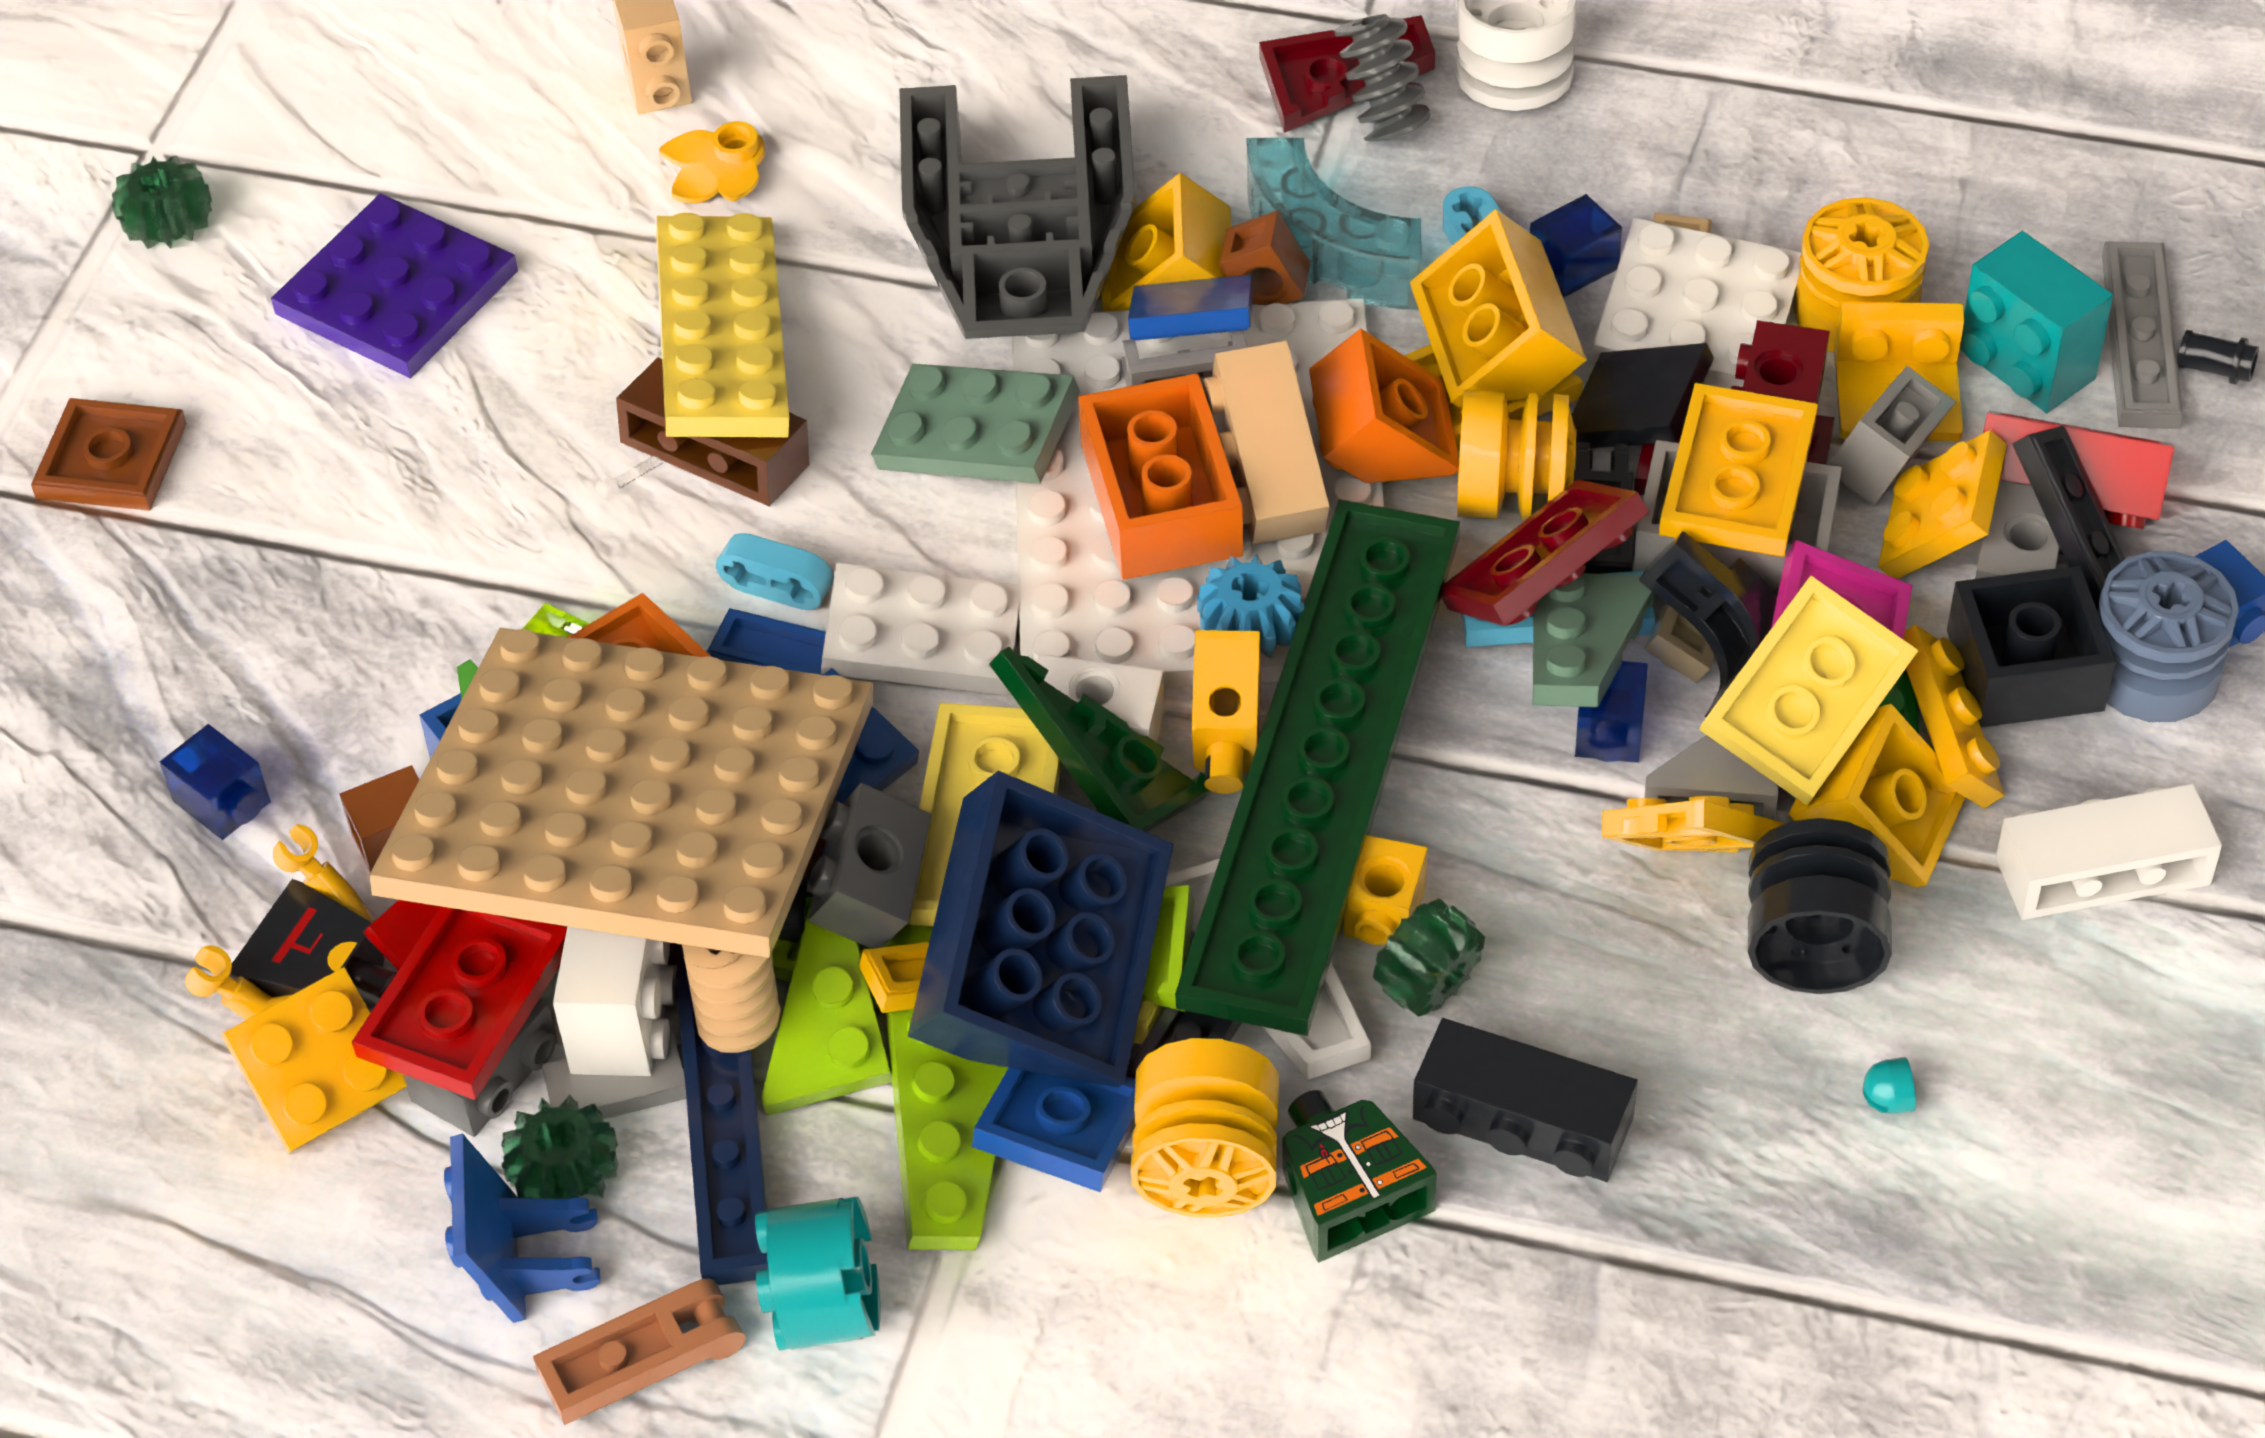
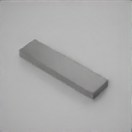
(2142, 336)

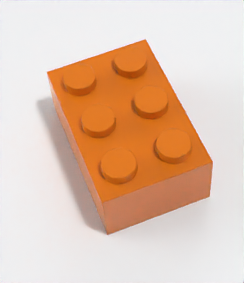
(1161, 476)

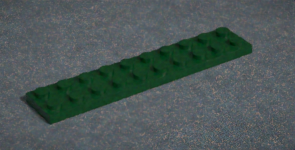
(1319, 770)

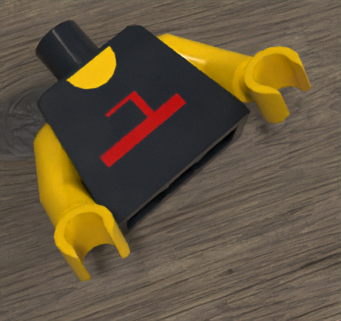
(301, 940)

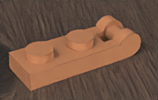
(638, 1350)

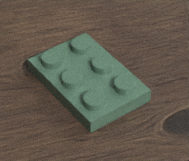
(976, 423)

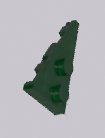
(1102, 753)

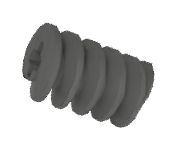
(1385, 76)

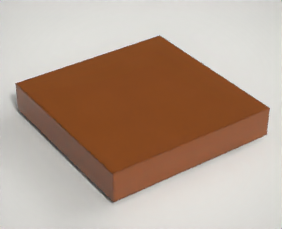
(109, 454)

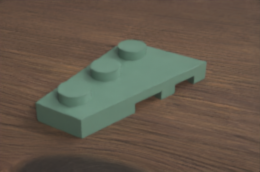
(1583, 635)

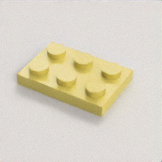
(1808, 690)

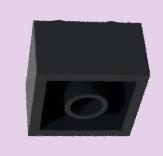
(2031, 645)

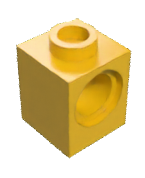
(1390, 871)

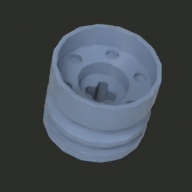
(2168, 633)

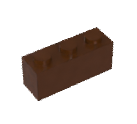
(747, 465)

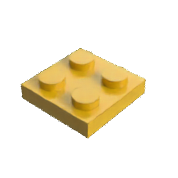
(1942, 505)
(305, 1063)

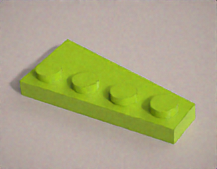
(935, 1116)

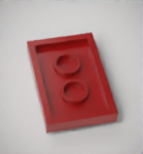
(461, 998)

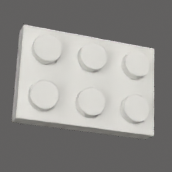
(919, 628)

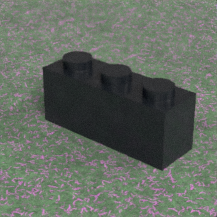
(1524, 1100)

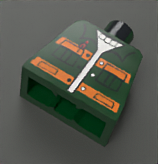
(1352, 1174)

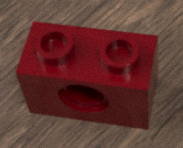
(1783, 361)

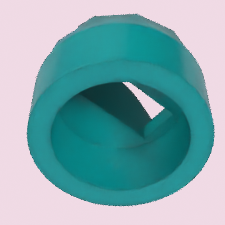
(1890, 1086)

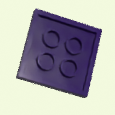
(395, 285)

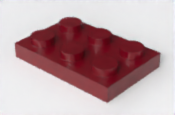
(1544, 552)

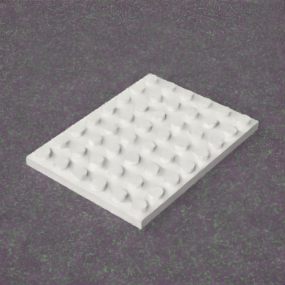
(1066, 564)

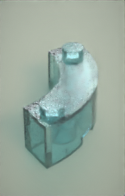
(1345, 243)

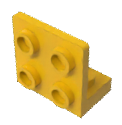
(1884, 338)

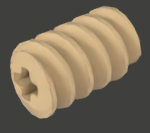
(732, 998)

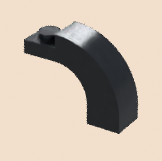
(1723, 603)

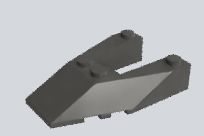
(1021, 239)

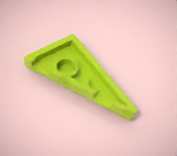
(827, 1028)

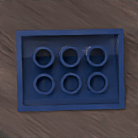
(1041, 935)

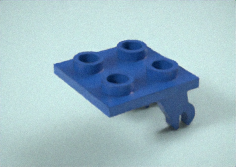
(486, 1230)

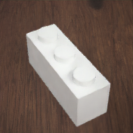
(2107, 851)

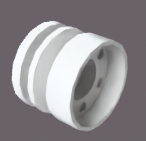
(1515, 51)

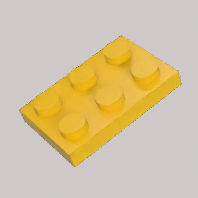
(1739, 469)

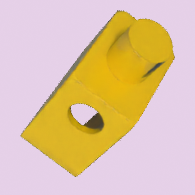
(1226, 706)

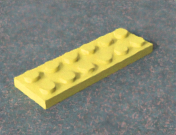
(720, 327)

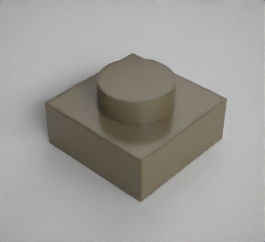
(1679, 645)

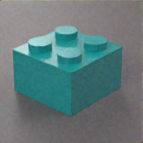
(2035, 321)

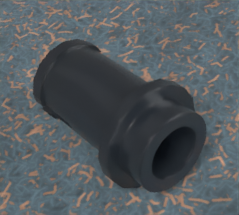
(2218, 356)

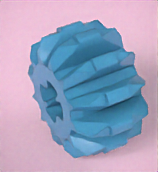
(1252, 599)

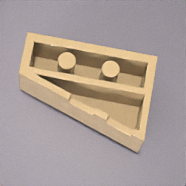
(1267, 442)

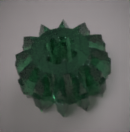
(162, 201)
(1428, 957)
(560, 1152)

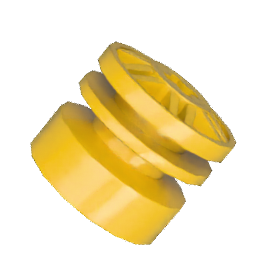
(1858, 254)
(1512, 454)
(1205, 1128)

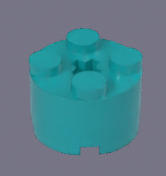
(818, 1273)

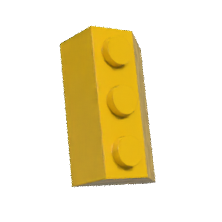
(1497, 314)

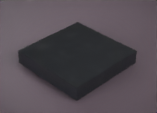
(1640, 395)

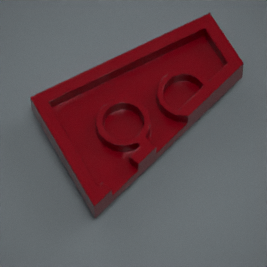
(1310, 76)

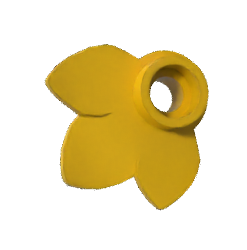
(715, 162)

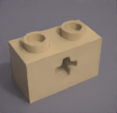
(652, 53)

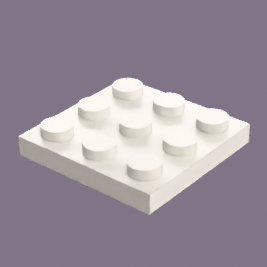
(1694, 290)

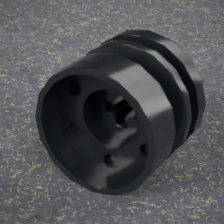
(1819, 906)

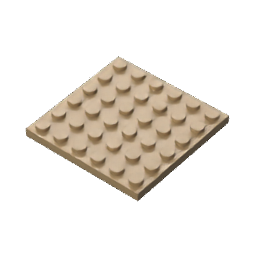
(627, 792)

